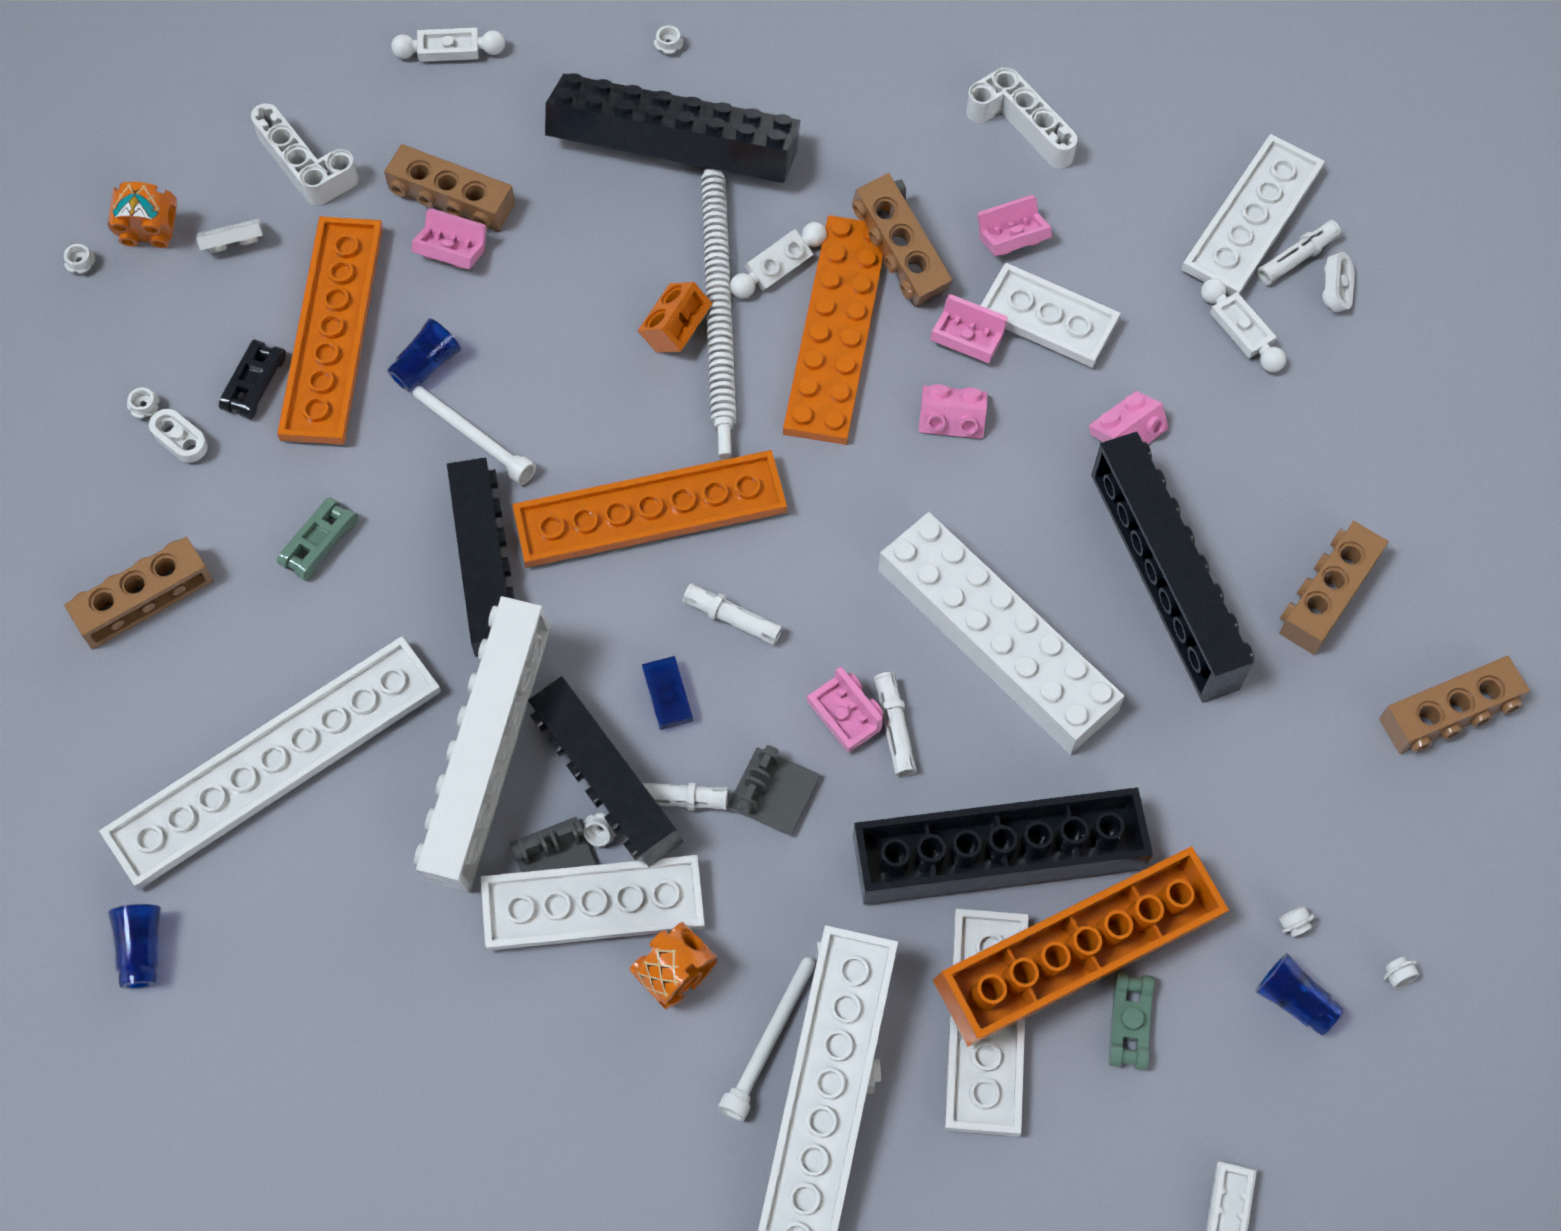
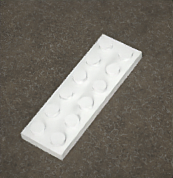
(1253, 214)
(590, 902)
(987, 1077)

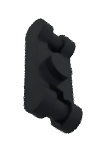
(251, 378)

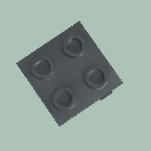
(773, 790)
(553, 848)

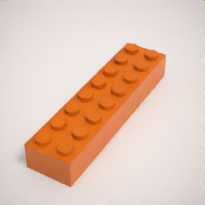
(1079, 946)

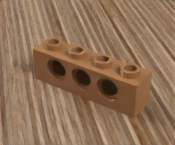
(449, 187)
(885, 195)
(132, 608)
(1311, 629)
(1496, 678)

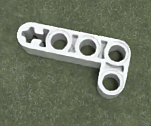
(1032, 117)
(314, 178)

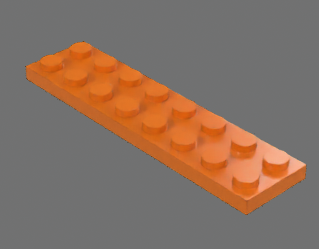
(330, 331)
(835, 334)
(649, 508)

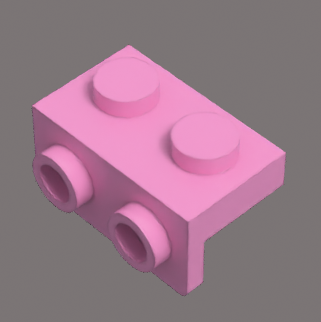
(1012, 226)
(450, 239)
(969, 328)
(953, 411)
(1132, 414)
(847, 710)

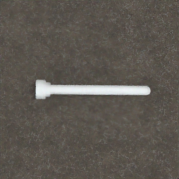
(519, 468)
(736, 1102)

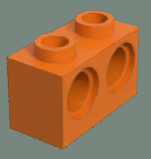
(675, 317)

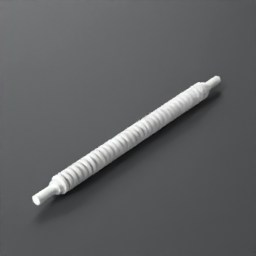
(719, 315)

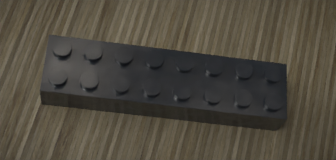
(672, 127)
(1172, 567)
(1001, 845)

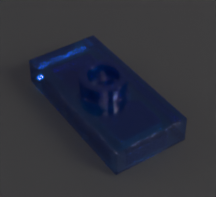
(667, 693)

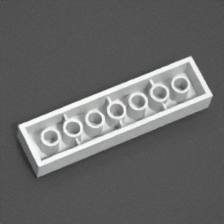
(1000, 633)
(483, 744)

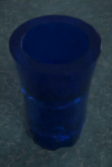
(423, 355)
(136, 944)
(1299, 995)

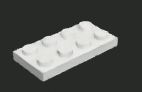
(1051, 314)

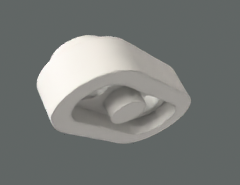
(1339, 282)
(180, 437)

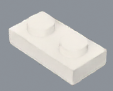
(216, 239)

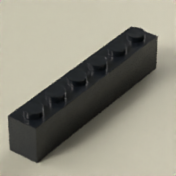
(479, 542)
(605, 771)

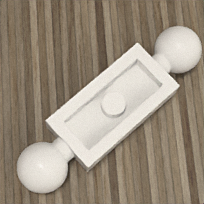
(448, 44)
(778, 260)
(1243, 325)

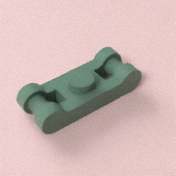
(317, 538)
(1131, 1021)

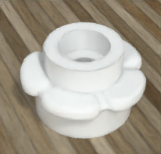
(668, 39)
(74, 254)
(140, 396)
(596, 835)
(1296, 921)
(1401, 972)

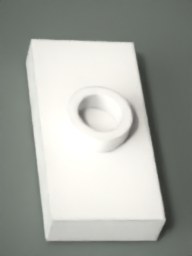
(1231, 1198)

